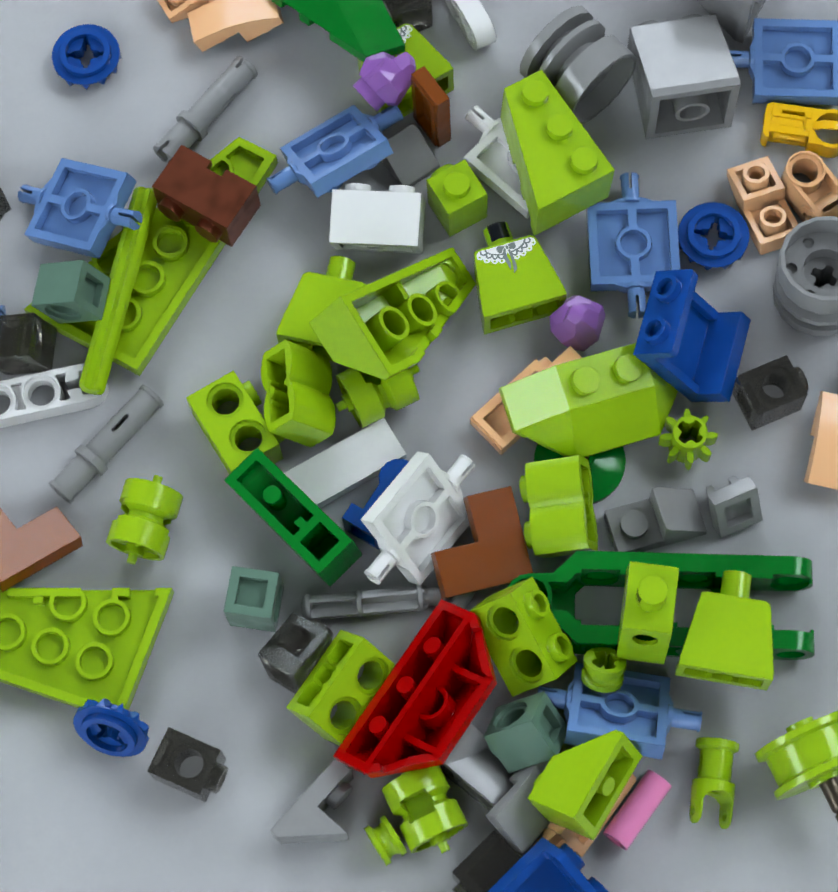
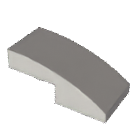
(515, 815)

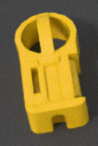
(797, 127)

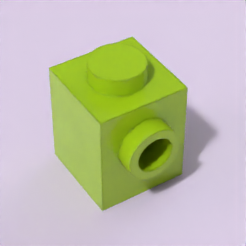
(456, 197)

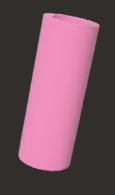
(637, 809)

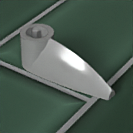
(477, 769)

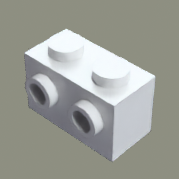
(377, 219)

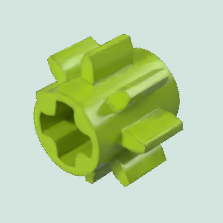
(690, 450)

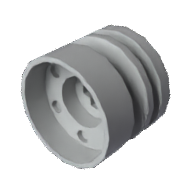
(580, 62)
(803, 265)

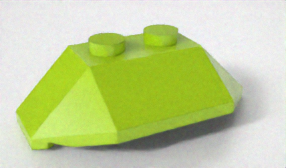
(590, 403)

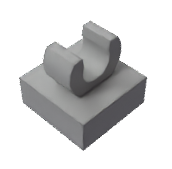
(734, 506)

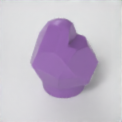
(385, 78)
(578, 322)

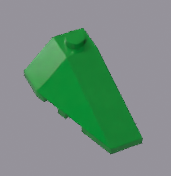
(354, 25)

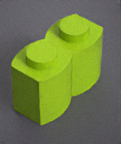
(298, 393)
(559, 506)

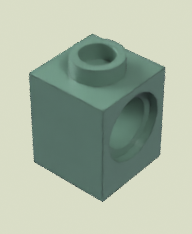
(71, 291)
(254, 599)
(526, 732)

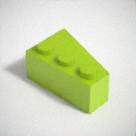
(552, 152)

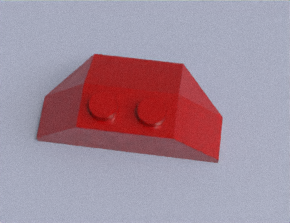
(425, 698)

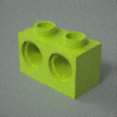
(230, 430)
(520, 639)
(337, 682)

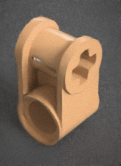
(813, 198)

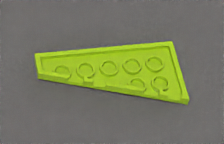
(169, 269)

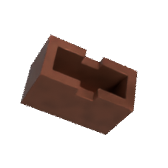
(211, 202)

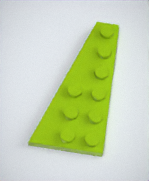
(79, 641)

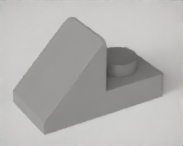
(661, 520)
(306, 817)

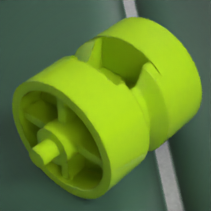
(371, 396)
(142, 528)
(426, 810)

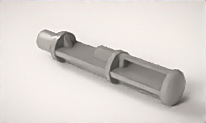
(369, 602)

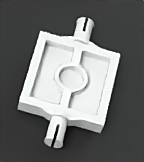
(492, 160)
(417, 517)

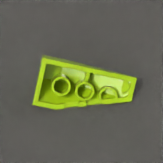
(394, 318)

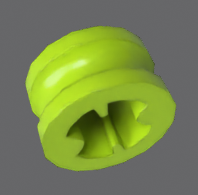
(603, 670)
(385, 840)

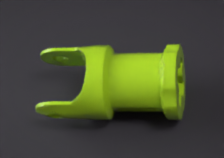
(714, 778)

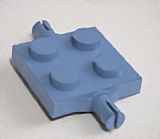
(792, 61)
(336, 150)
(80, 207)
(631, 242)
(637, 709)

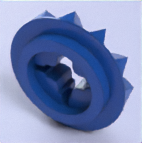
(72, 46)
(730, 227)
(120, 736)

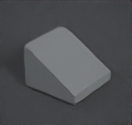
(411, 156)

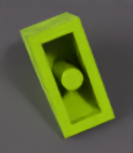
(585, 783)

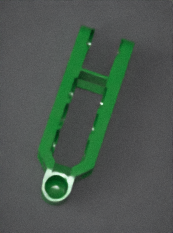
(695, 572)

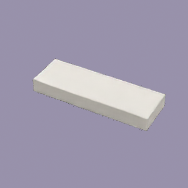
(347, 463)

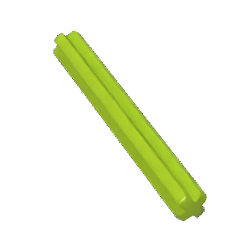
(123, 277)

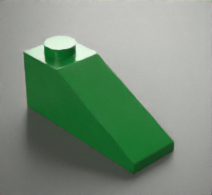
(294, 517)

